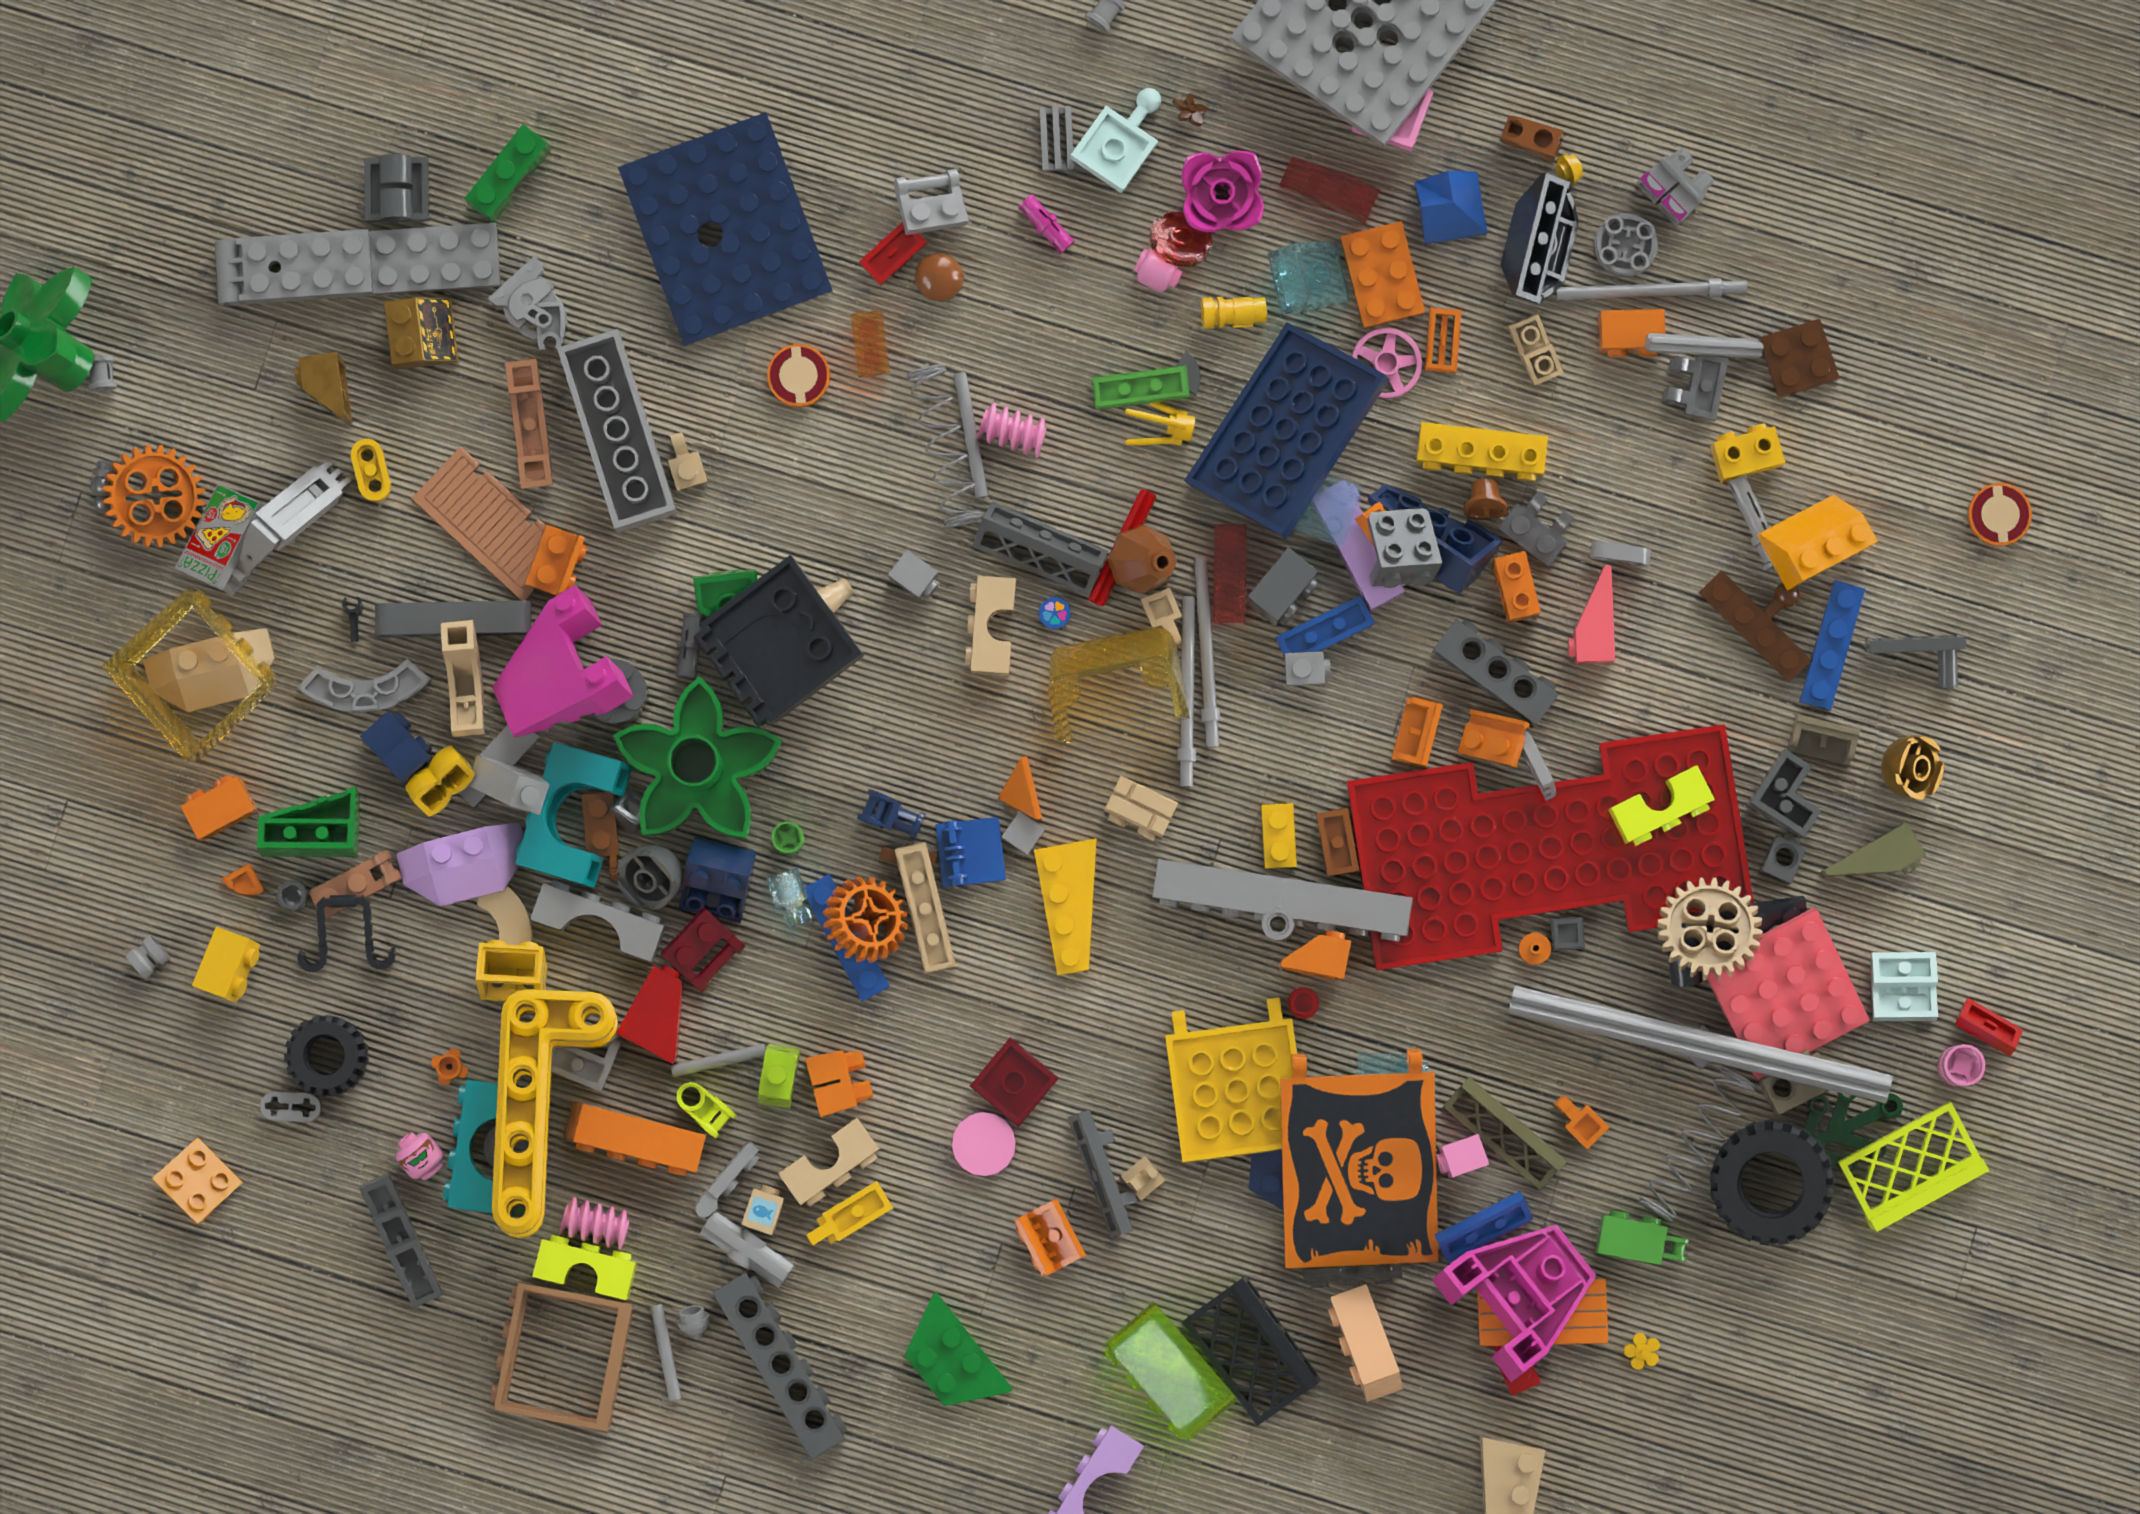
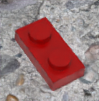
(892, 254)
(1988, 1027)

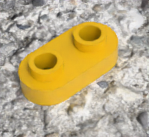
(371, 471)

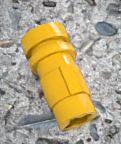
(1234, 311)

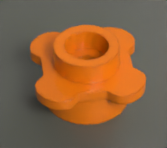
(441, 1063)

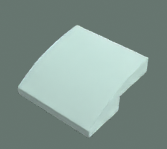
(1904, 986)

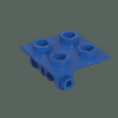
(970, 852)

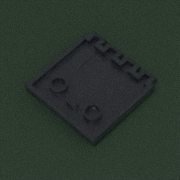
(777, 643)

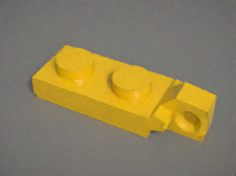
(851, 1215)

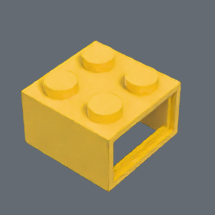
(509, 965)

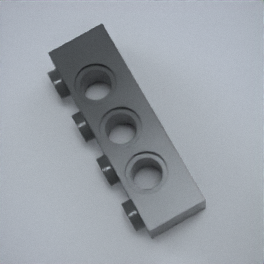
(1451, 652)

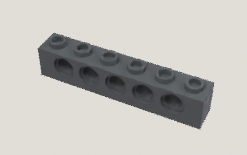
(814, 1440)

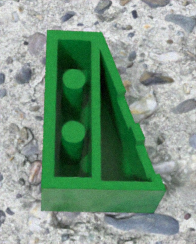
(313, 829)

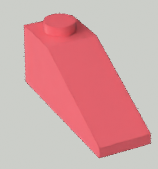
(1595, 629)

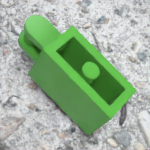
(1637, 1240)

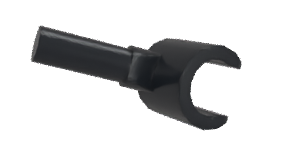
(353, 618)

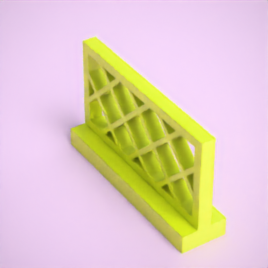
(1924, 1192)

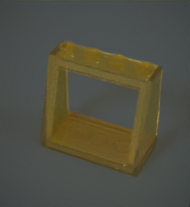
(122, 671)

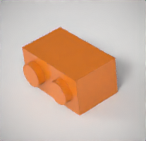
(1627, 330)
(219, 807)

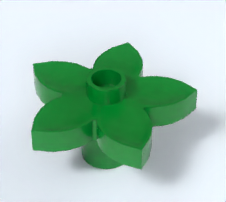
(36, 339)
(697, 765)

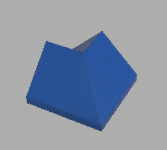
(1450, 206)

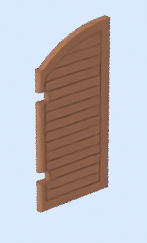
(483, 519)

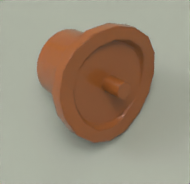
(1485, 501)

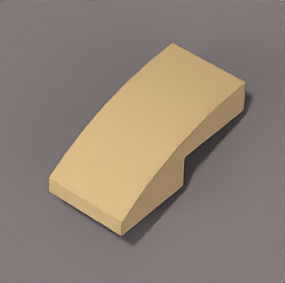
(1535, 349)

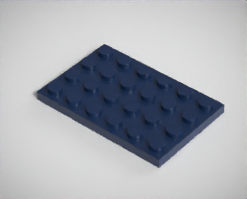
(1286, 430)

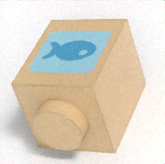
(764, 1209)

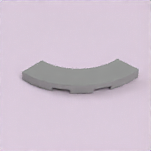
(364, 695)

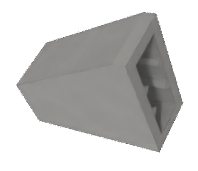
(509, 784)

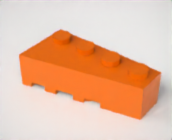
(634, 1137)

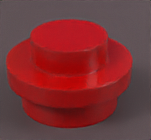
(1303, 1003)

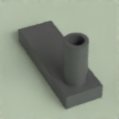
(1945, 645)

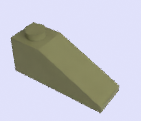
(1886, 854)

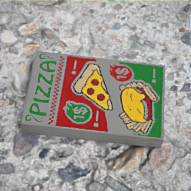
(218, 537)

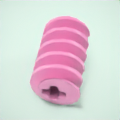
(1012, 429)
(595, 1223)

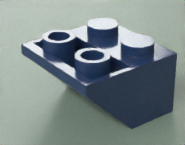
(717, 879)

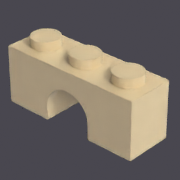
(991, 597)
(855, 1149)

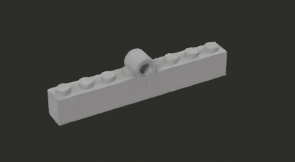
(1284, 898)

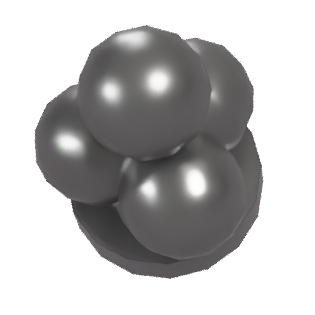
(99, 481)

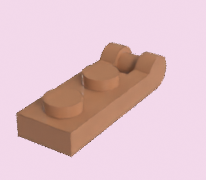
(358, 881)

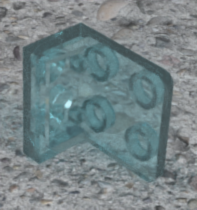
(1330, 511)

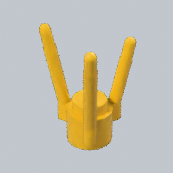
(1178, 425)

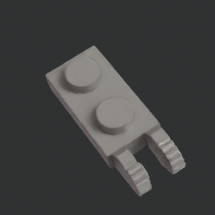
(725, 1181)

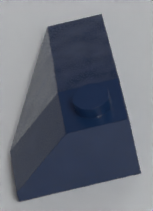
(1462, 546)

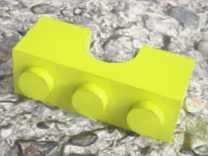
(1637, 820)
(613, 1272)

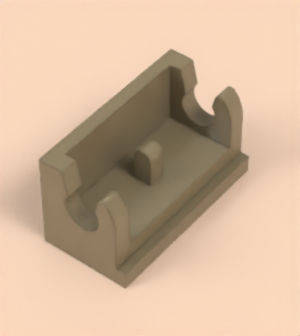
(1823, 740)

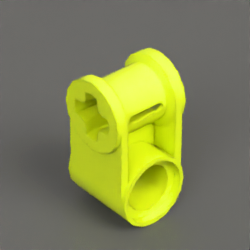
(706, 1109)

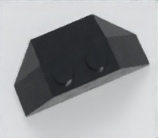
(1540, 239)

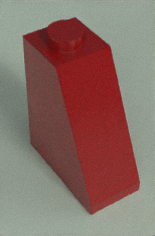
(656, 1014)

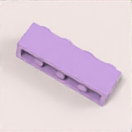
(1359, 559)

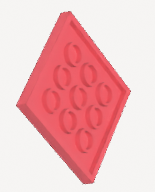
(1792, 990)

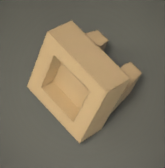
(1142, 1178)

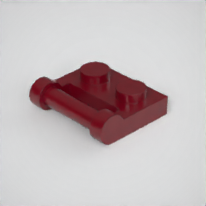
(695, 942)

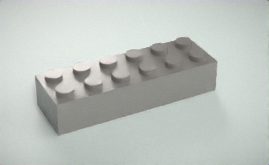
(617, 431)

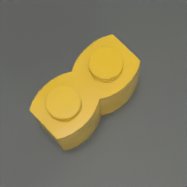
(434, 785)

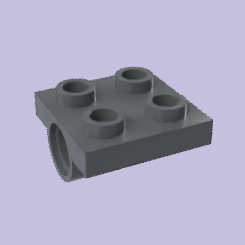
(396, 188)

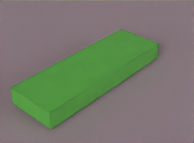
(1141, 387)

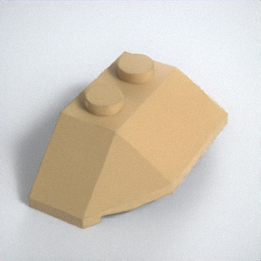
(206, 671)

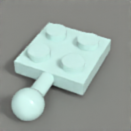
(1117, 146)

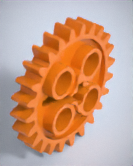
(157, 524)

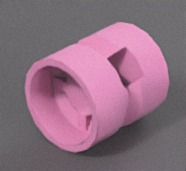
(1961, 1065)

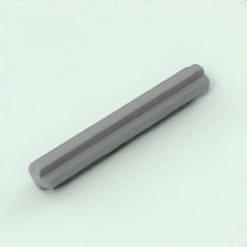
(1703, 345)

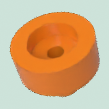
(1526, 950)

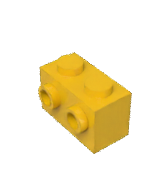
(1747, 453)
(226, 965)

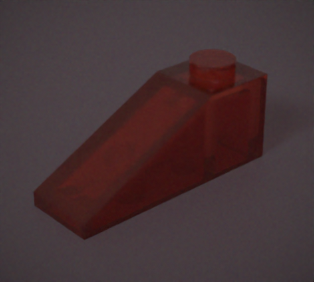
(1330, 189)
(1229, 573)

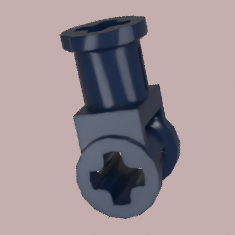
(888, 814)

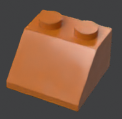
(1321, 957)

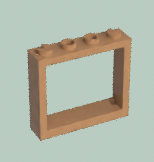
(507, 1359)

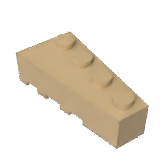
(1509, 1476)

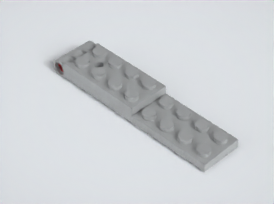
(356, 263)

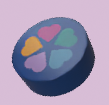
(1054, 613)

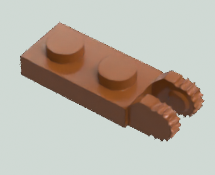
(601, 829)

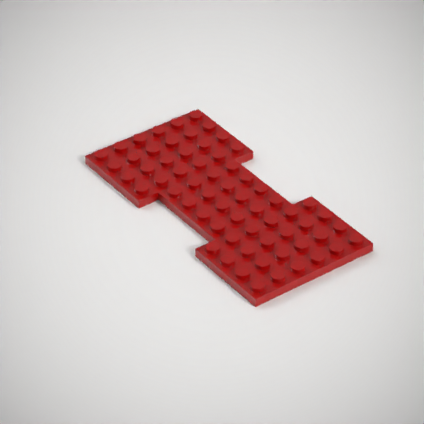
(1518, 855)

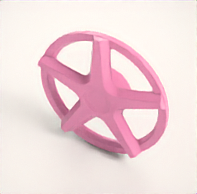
(1389, 362)

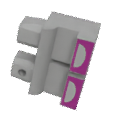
(1668, 174)

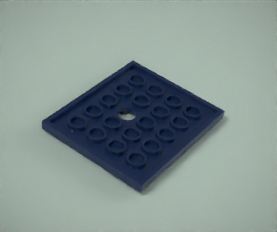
(766, 244)

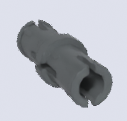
(688, 646)

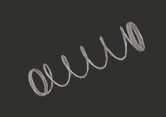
(967, 516)
(1738, 1080)

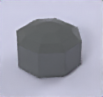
(292, 895)

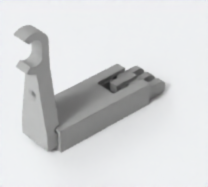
(286, 518)

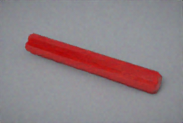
(1135, 518)

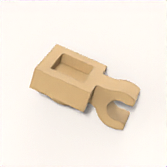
(686, 468)
(1163, 611)

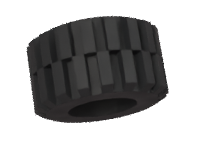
(300, 1045)

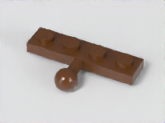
(1756, 624)

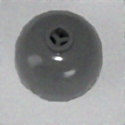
(650, 876)

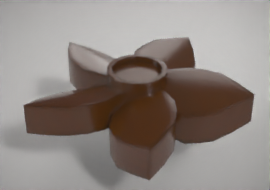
(1190, 110)

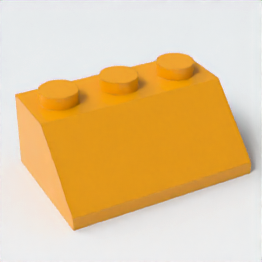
(1816, 540)

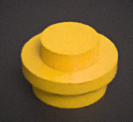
(1569, 168)

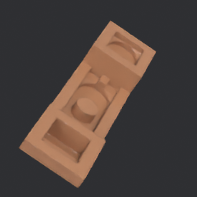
(529, 423)

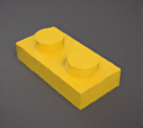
(1278, 836)

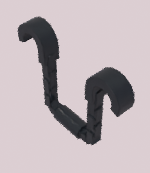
(340, 901)

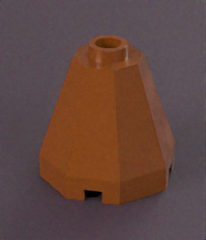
(1142, 559)

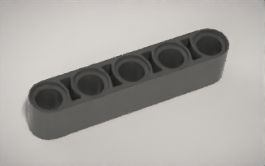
(425, 618)

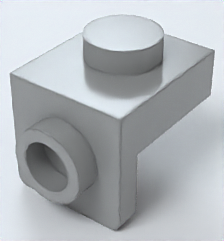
(1306, 668)

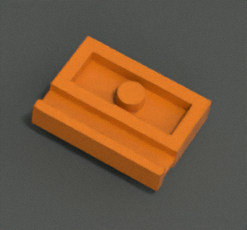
(1493, 738)

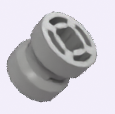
(142, 962)

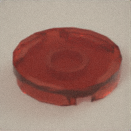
(1178, 242)

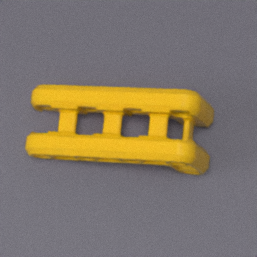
(525, 1111)

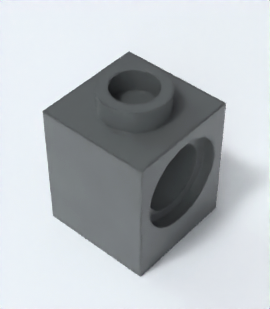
(1770, 866)

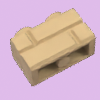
(1140, 808)

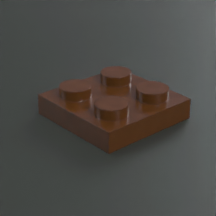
(1799, 358)

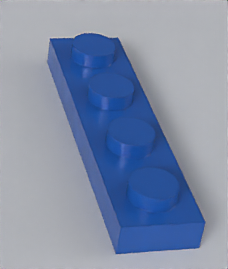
(1832, 645)
(864, 976)

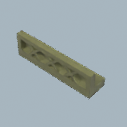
(1513, 1124)

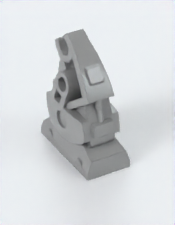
(532, 300)

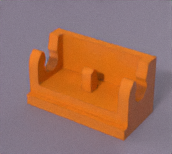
(1417, 732)

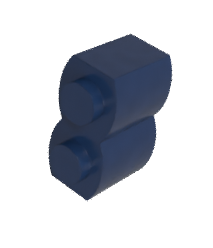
(397, 746)

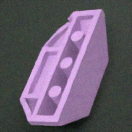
(462, 864)

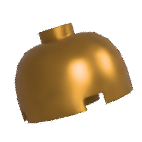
(1912, 767)

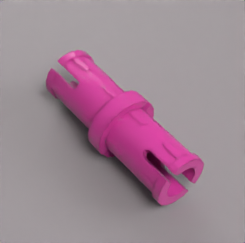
(1046, 224)

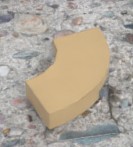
(510, 916)

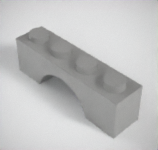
(559, 908)

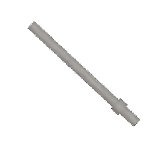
(1713, 288)
(1210, 714)
(1187, 754)

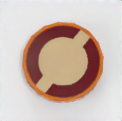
(798, 375)
(1999, 514)

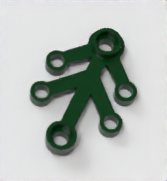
(1840, 1130)

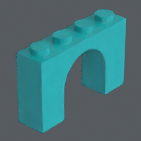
(566, 772)
(468, 1186)

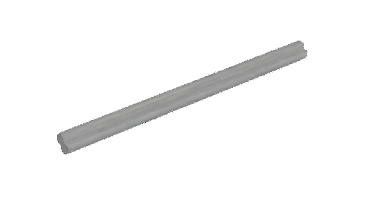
(1700, 1044)

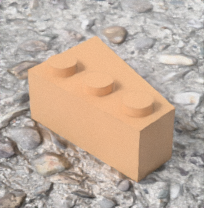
(1365, 1343)

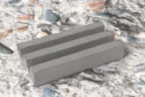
(1055, 111)
(1538, 767)

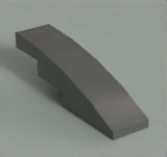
(400, 1240)

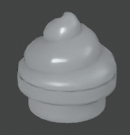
(693, 1321)

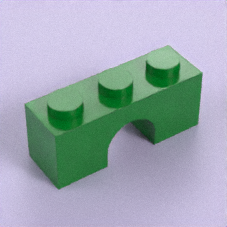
(514, 162)

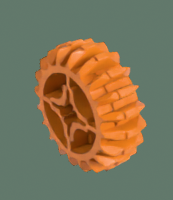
(864, 895)

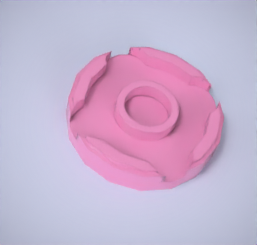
(983, 1144)

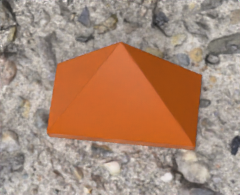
(1020, 791)

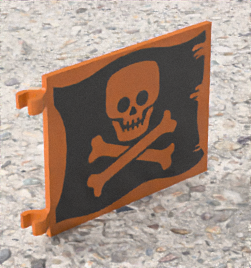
(1359, 1167)

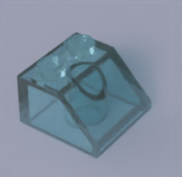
(1308, 277)

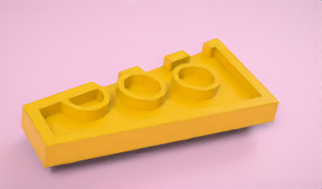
(1067, 892)

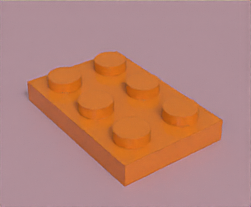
(1382, 275)

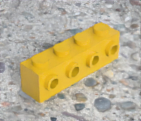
(1481, 450)

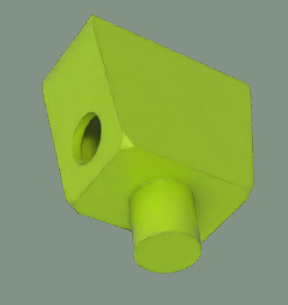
(778, 1076)

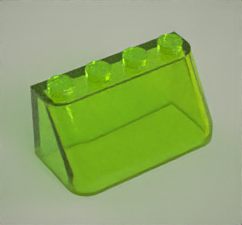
(1169, 1372)

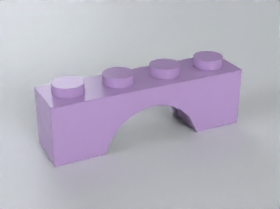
(1113, 1454)

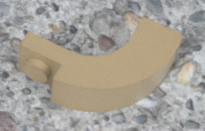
(464, 677)

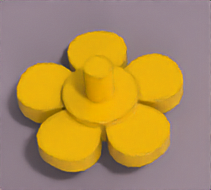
(1642, 1351)

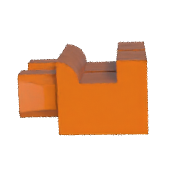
(834, 1067)

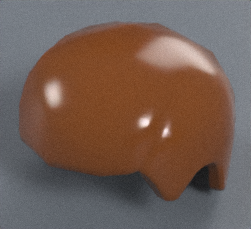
(938, 277)

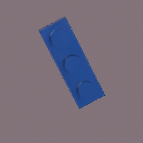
(1327, 628)
(1484, 1226)

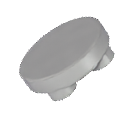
(1625, 244)

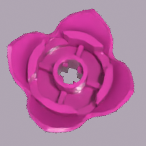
(1237, 172)

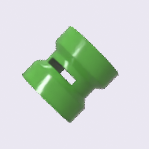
(790, 834)

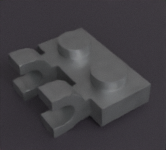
(1704, 387)
(1534, 535)

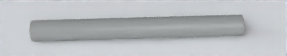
(970, 435)

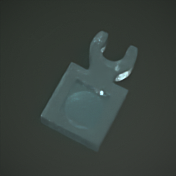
(788, 892)

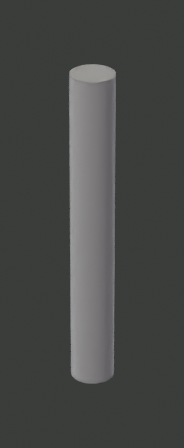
(718, 1060)
(665, 1352)

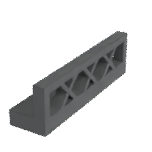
(1067, 549)

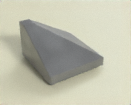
(627, 810)

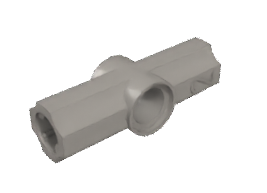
(746, 1249)

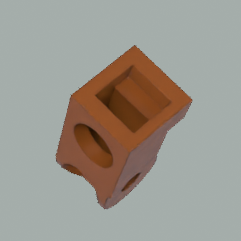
(1532, 137)

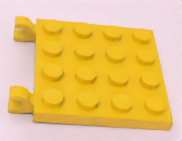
(1230, 1085)

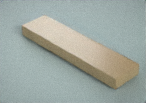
(925, 907)

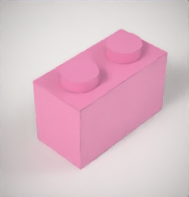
(1461, 1156)

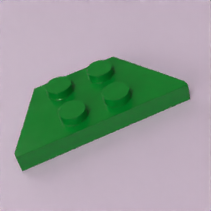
(951, 1358)

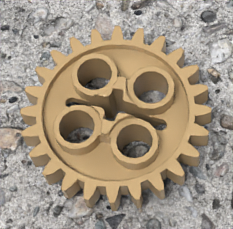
(1707, 955)

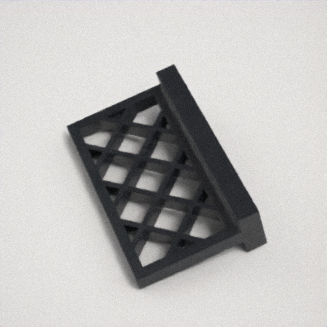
(1273, 1333)

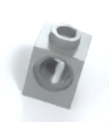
(914, 576)

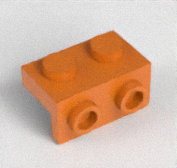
(1049, 1238)

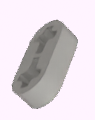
(1620, 553)
(291, 1114)

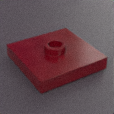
(1014, 1082)

